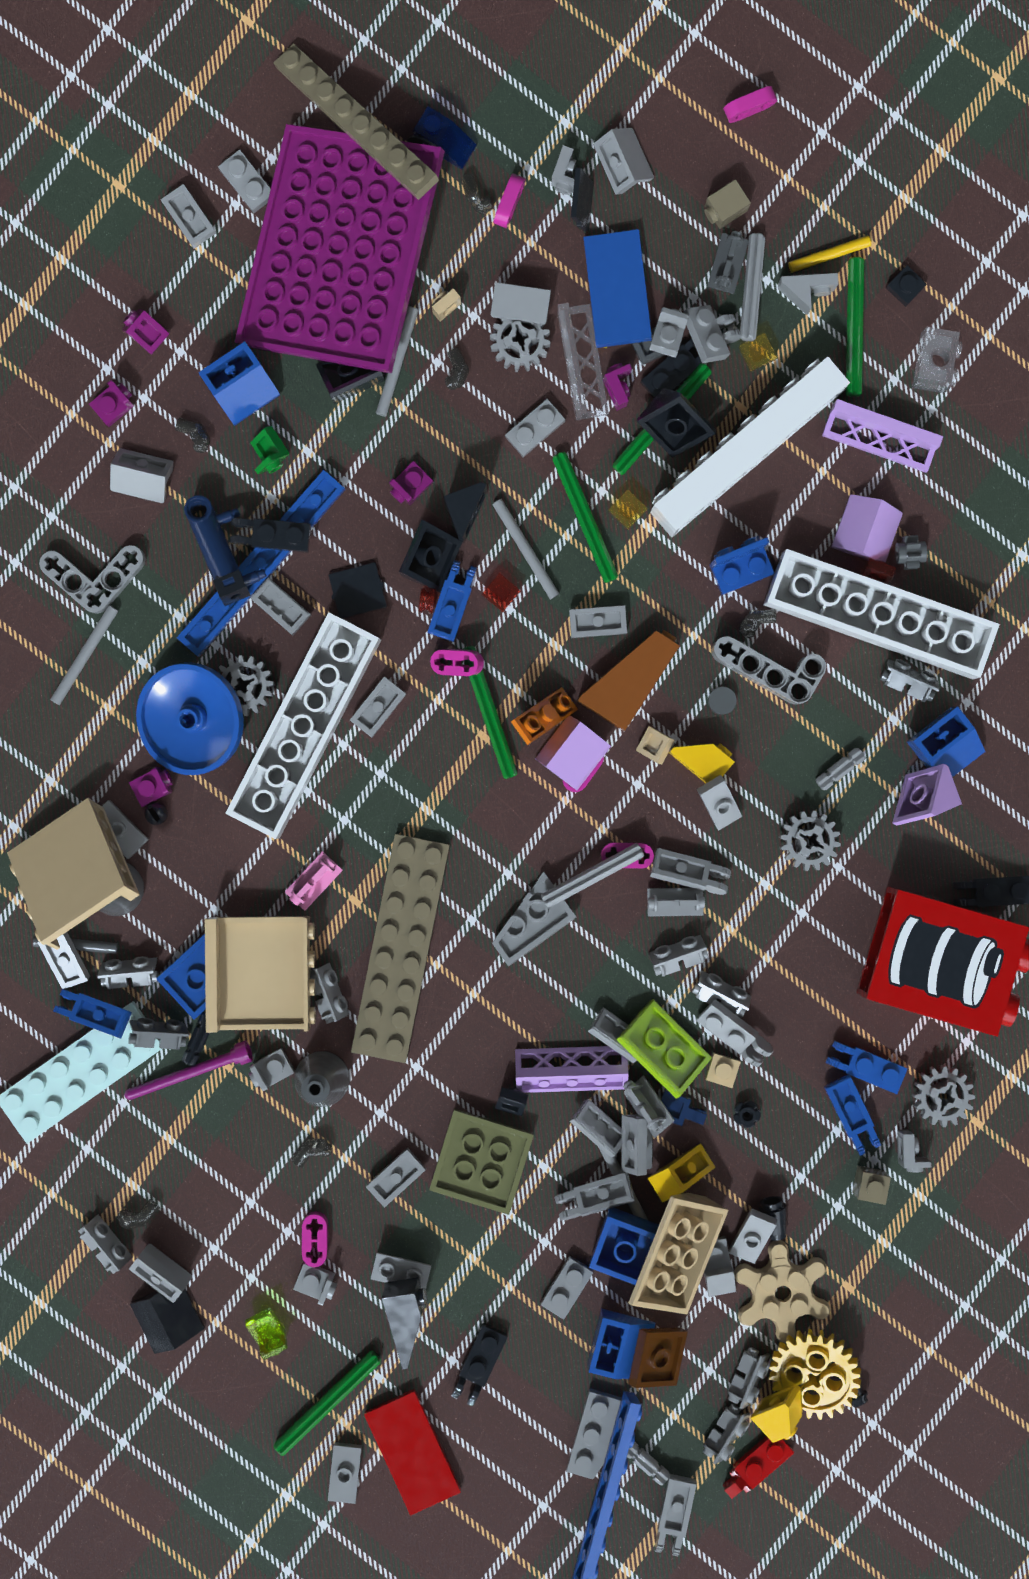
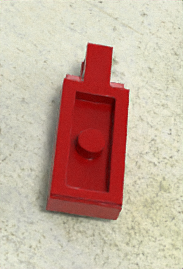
(757, 1465)

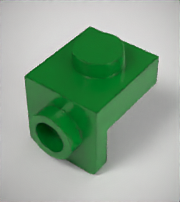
(270, 450)

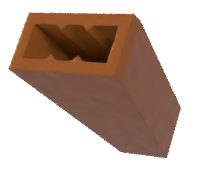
(628, 684)

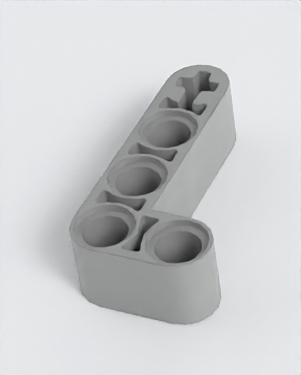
(764, 665)

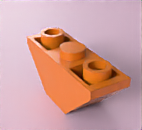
(544, 716)

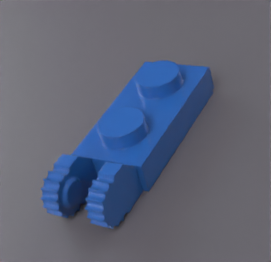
(451, 604)
(95, 1014)
(869, 1067)
(851, 1111)

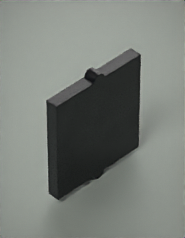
(582, 199)
(357, 590)

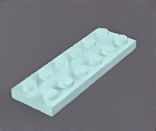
(72, 1078)

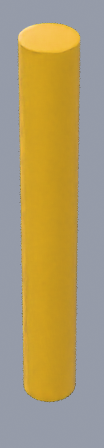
(829, 254)

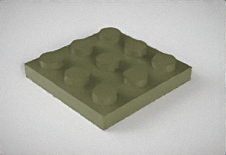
(481, 1161)

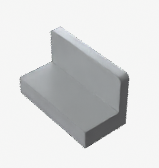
(623, 159)
(520, 303)
(140, 475)
(636, 1145)
(161, 1272)

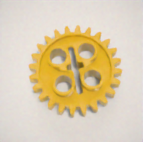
(799, 1355)

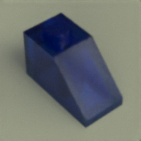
(445, 134)

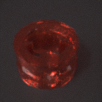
(427, 601)

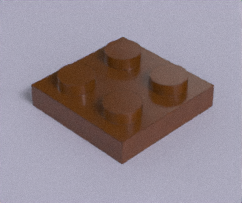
(657, 1357)

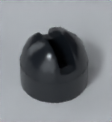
(161, 811)

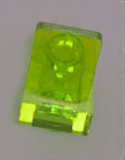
(267, 1333)

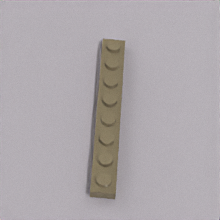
(356, 122)

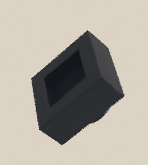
(906, 286)
(512, 1101)

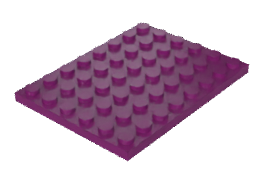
(335, 253)

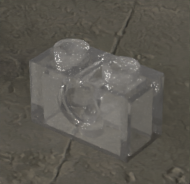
(927, 374)

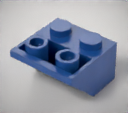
(239, 383)
(948, 741)
(615, 1344)

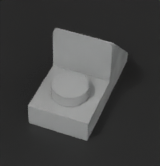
(799, 288)
(719, 1272)

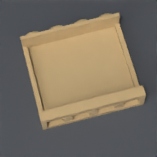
(70, 871)
(259, 973)

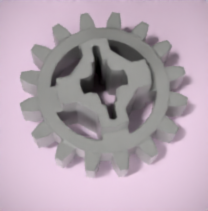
(509, 343)
(257, 679)
(816, 829)
(948, 1086)

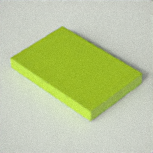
(664, 1048)

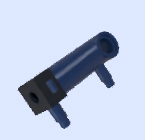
(217, 552)

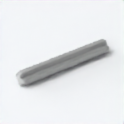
(752, 287)
(592, 875)

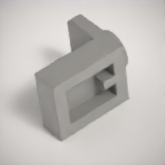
(563, 169)
(669, 332)
(271, 1069)
(907, 1148)
(316, 1283)

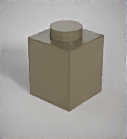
(726, 204)
(871, 1185)

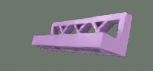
(884, 425)
(571, 1075)

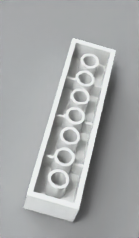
(750, 446)
(881, 614)
(303, 726)

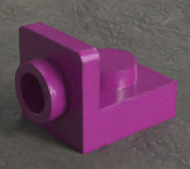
(144, 330)
(617, 390)
(112, 403)
(410, 484)
(152, 786)

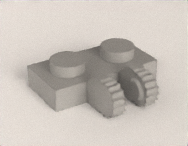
(707, 334)

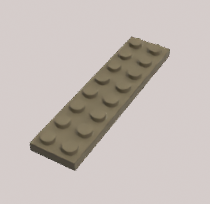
(400, 948)

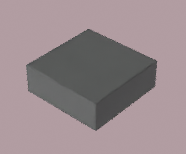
(643, 352)

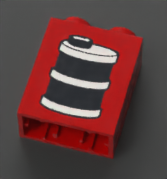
(945, 962)

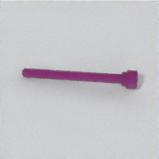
(239, 1054)

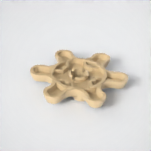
(778, 1273)

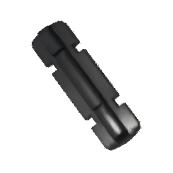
(196, 1042)

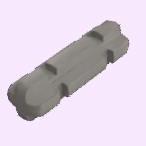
(840, 768)
(648, 1464)

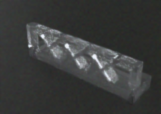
(572, 361)

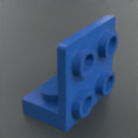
(741, 566)

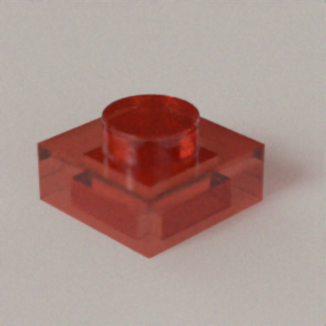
(878, 571)
(501, 592)

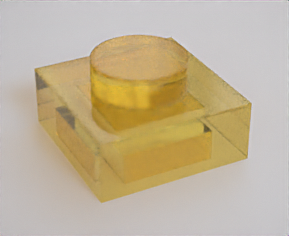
(757, 352)
(627, 509)

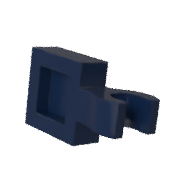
(680, 1109)

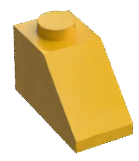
(704, 760)
(681, 1173)
(779, 1413)

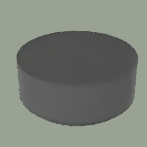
(722, 700)

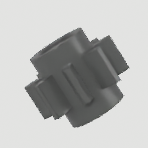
(911, 552)

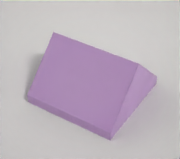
(867, 528)
(573, 752)
(926, 795)

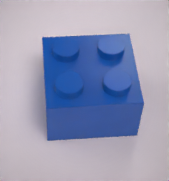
(623, 1245)

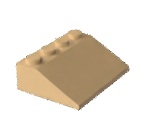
(679, 1253)

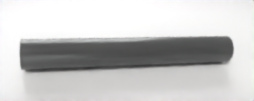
(89, 945)

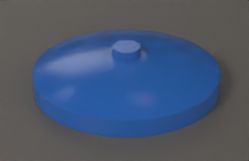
(189, 718)

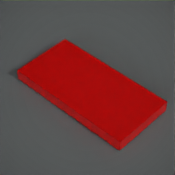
(412, 1452)

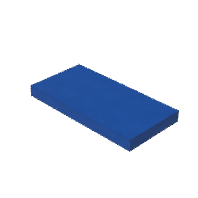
(617, 288)

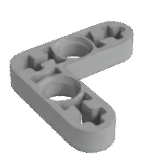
(88, 586)

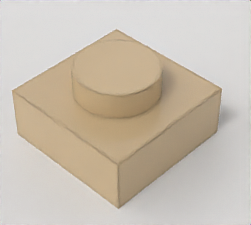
(445, 304)
(655, 745)
(722, 1070)

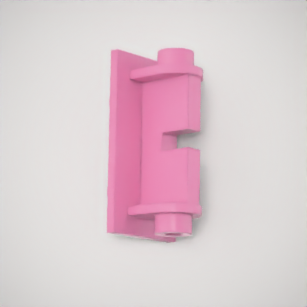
(313, 881)

